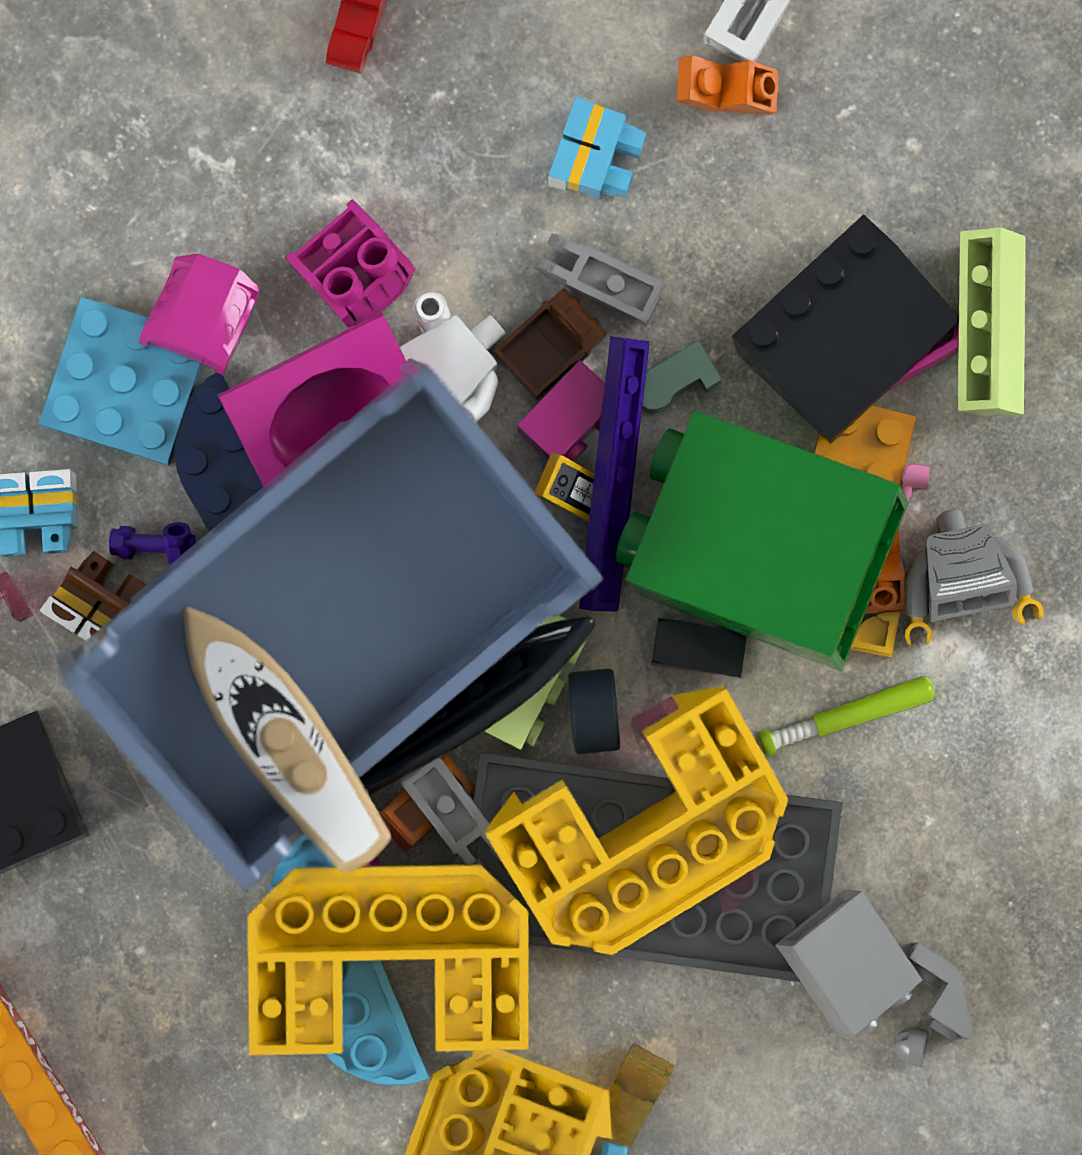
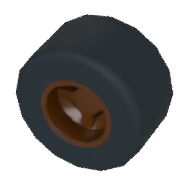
(594, 711)

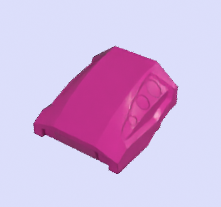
(353, 266)
(201, 311)

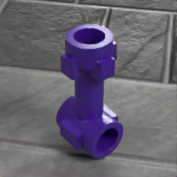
(173, 542)

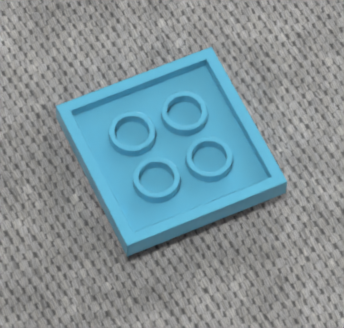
(117, 389)

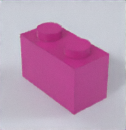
(566, 414)

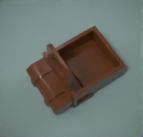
(550, 343)

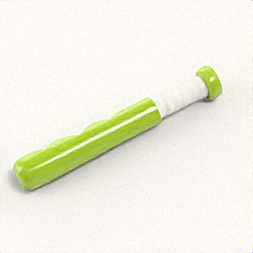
(859, 711)

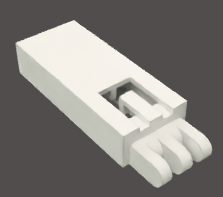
(744, 27)

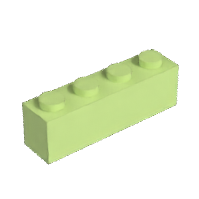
(991, 322)

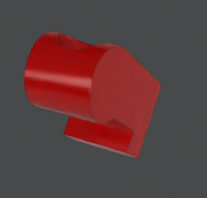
(354, 33)

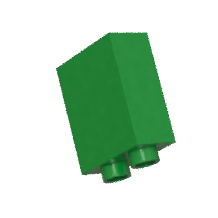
(762, 538)

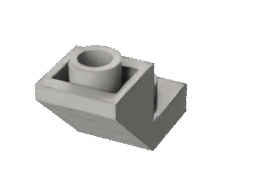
(949, 1004)

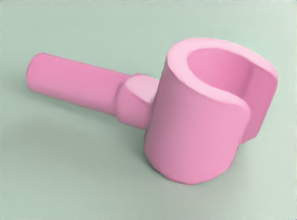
(915, 477)

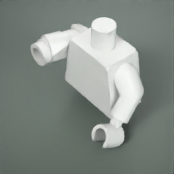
(456, 353)

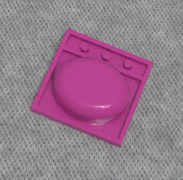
(311, 393)

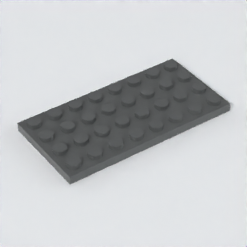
(739, 941)

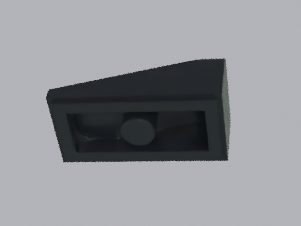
(698, 648)

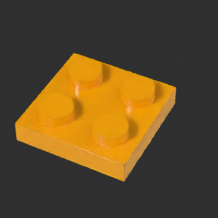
(873, 443)

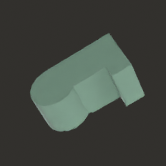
(678, 375)

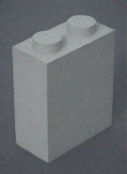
(850, 963)

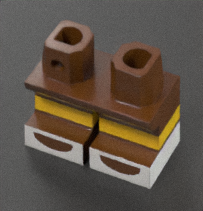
(84, 603)

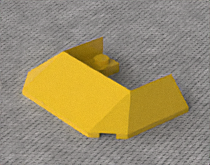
(665, 857)
(387, 913)
(508, 1108)

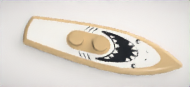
(283, 741)

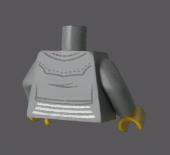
(965, 574)

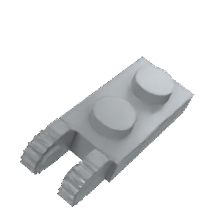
(605, 279)
(448, 809)

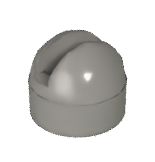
(911, 1045)

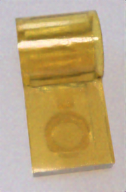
(636, 1092)

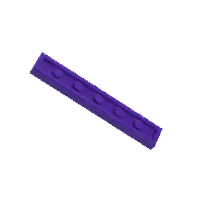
(615, 467)

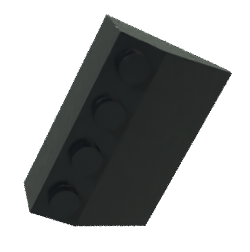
(845, 329)
(34, 796)

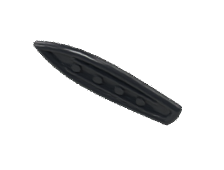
(485, 700)

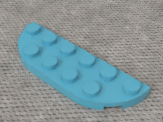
(374, 1029)

